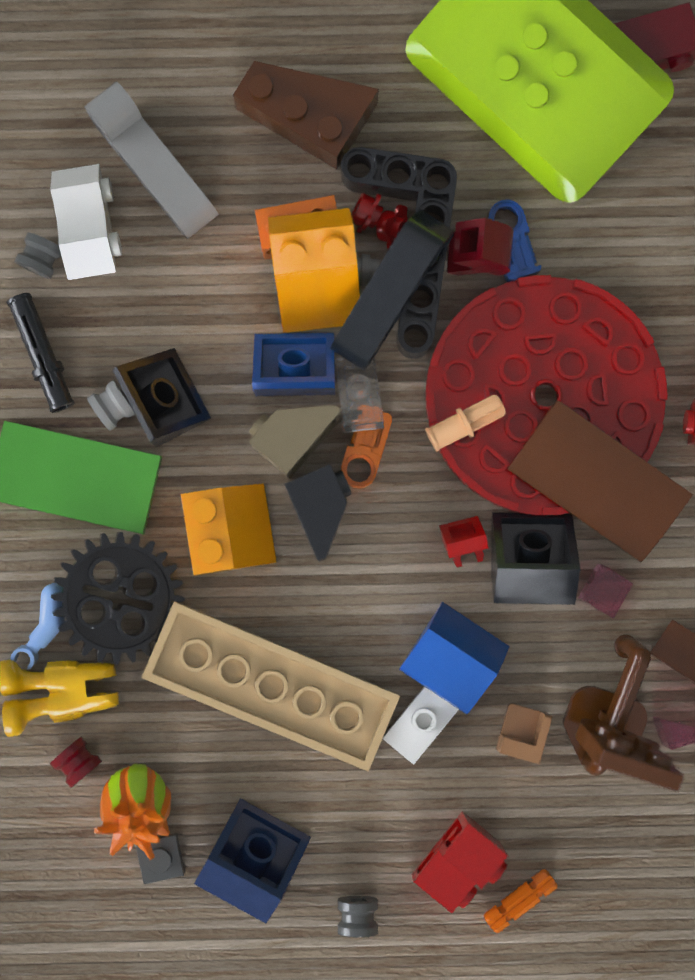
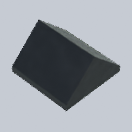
(162, 396)

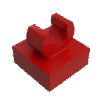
(464, 538)

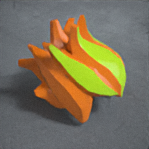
(135, 809)

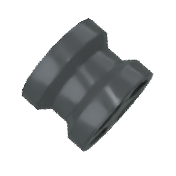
(38, 255)
(357, 916)

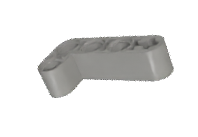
(150, 160)

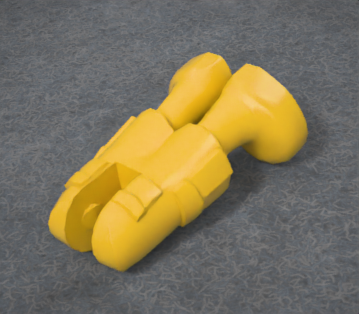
(66, 690)

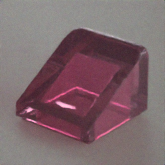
(605, 590)
(673, 733)

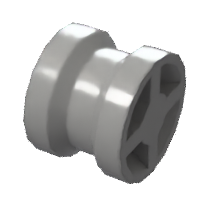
(111, 405)

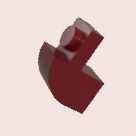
(480, 248)

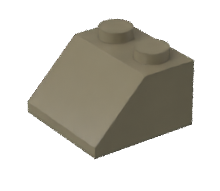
(292, 435)

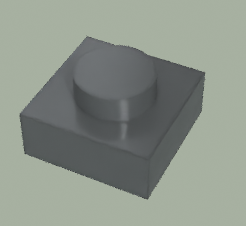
(167, 860)

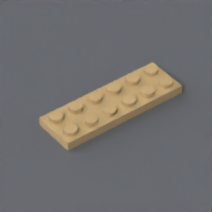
(270, 686)

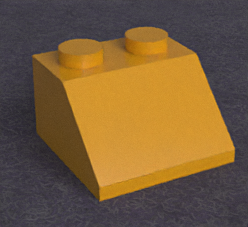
(228, 528)

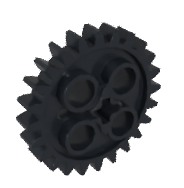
(128, 562)

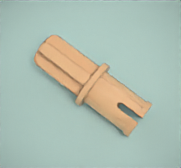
(465, 422)

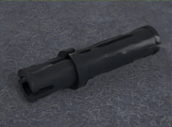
(46, 367)

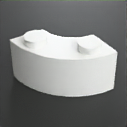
(84, 221)

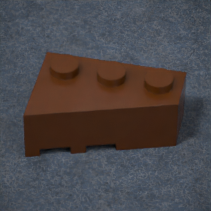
(306, 108)

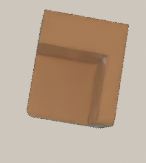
(524, 733)

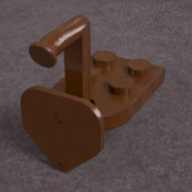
(610, 725)

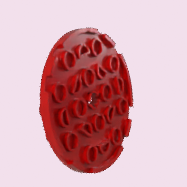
(536, 336)

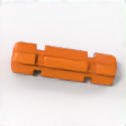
(520, 901)

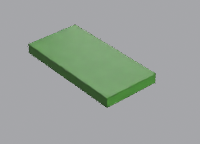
(77, 477)

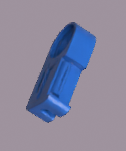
(523, 256)

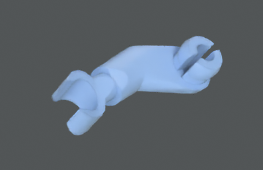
(47, 626)

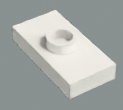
(419, 724)

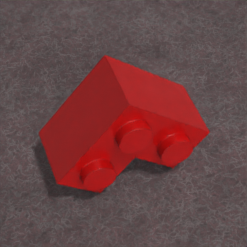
(460, 861)

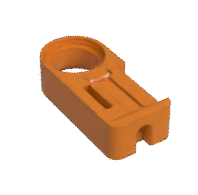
(369, 447)

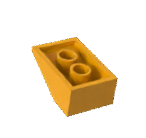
(314, 268)

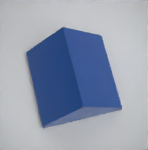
(293, 364)
(455, 658)

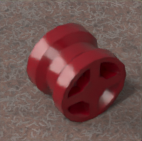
(76, 762)

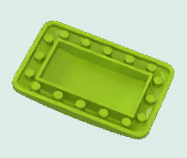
(543, 83)

